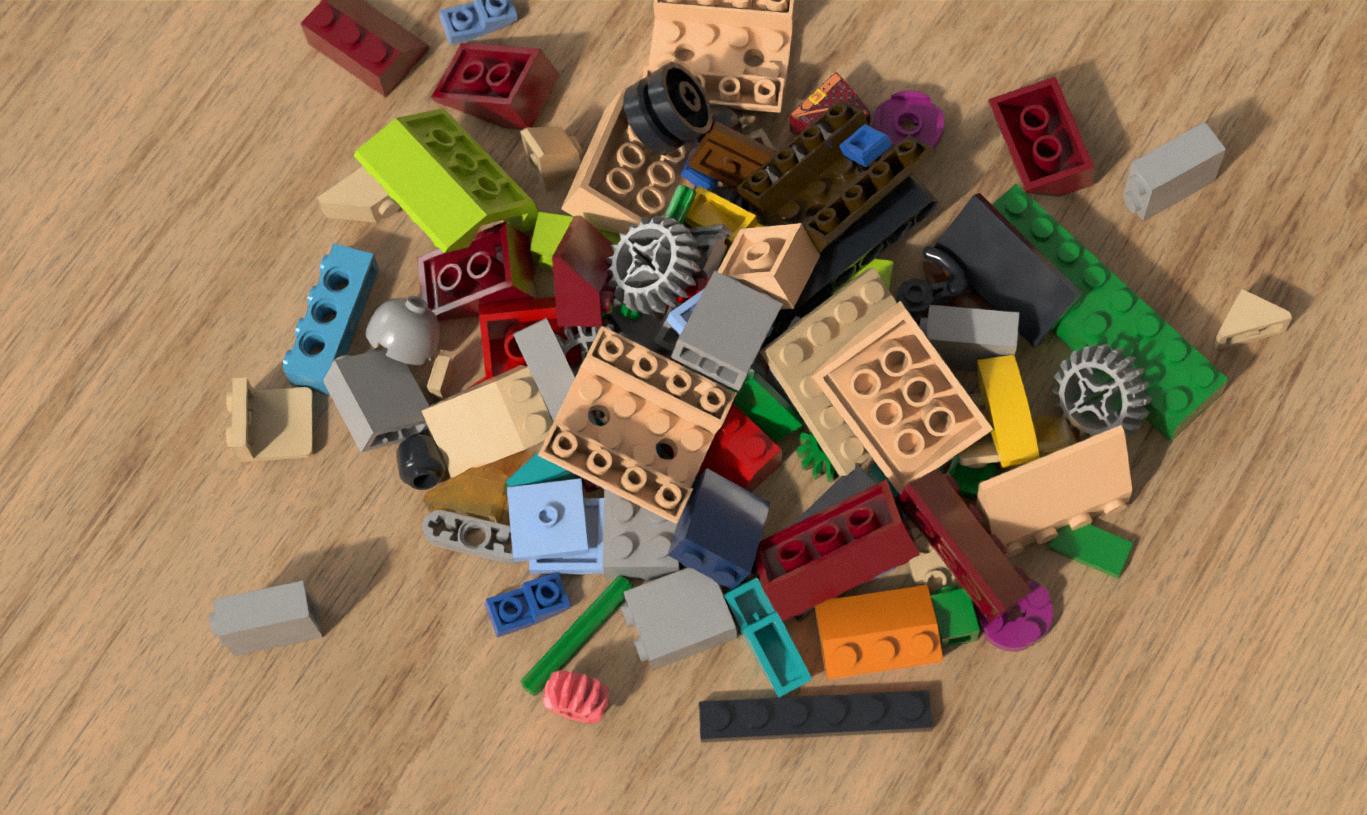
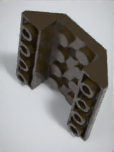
(823, 188)

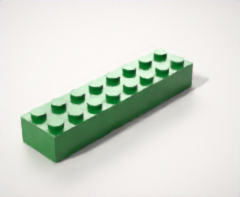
(1114, 315)

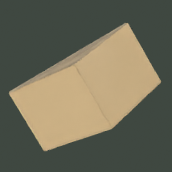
(1251, 320)

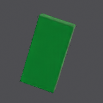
(766, 407)
(1092, 548)

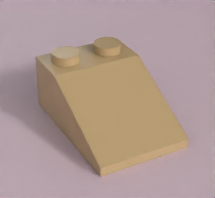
(489, 420)

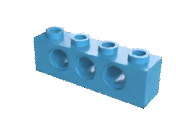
(338, 267)

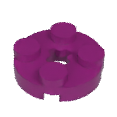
(911, 106)
(1027, 629)

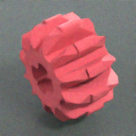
(576, 696)

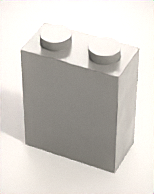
(1173, 171)
(726, 330)
(970, 334)
(376, 398)
(677, 617)
(266, 618)

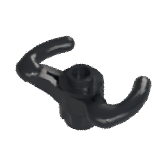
(918, 295)

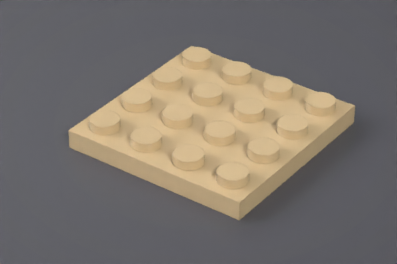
(812, 343)

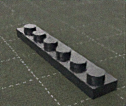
(815, 716)

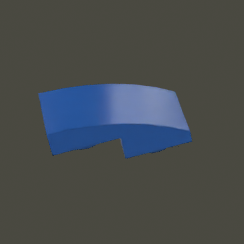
(528, 605)

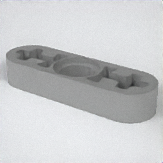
(447, 539)

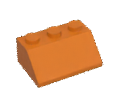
(878, 632)

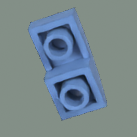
(476, 19)

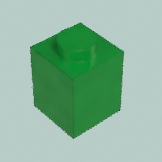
(954, 616)

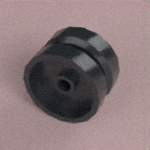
(667, 109)

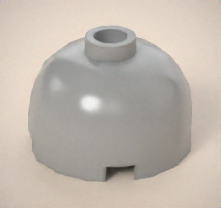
(405, 329)

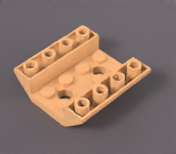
(722, 39)
(645, 405)

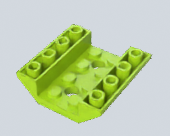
(444, 179)

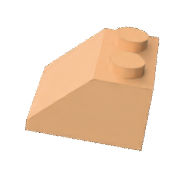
(772, 261)

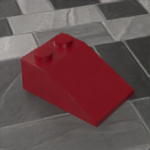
(497, 83)
(488, 271)

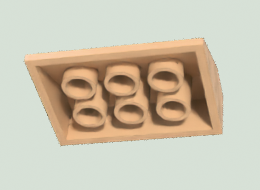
(623, 177)
(901, 398)
(1057, 491)

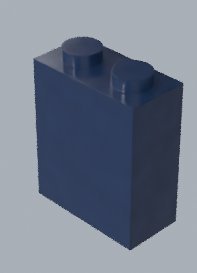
(719, 529)

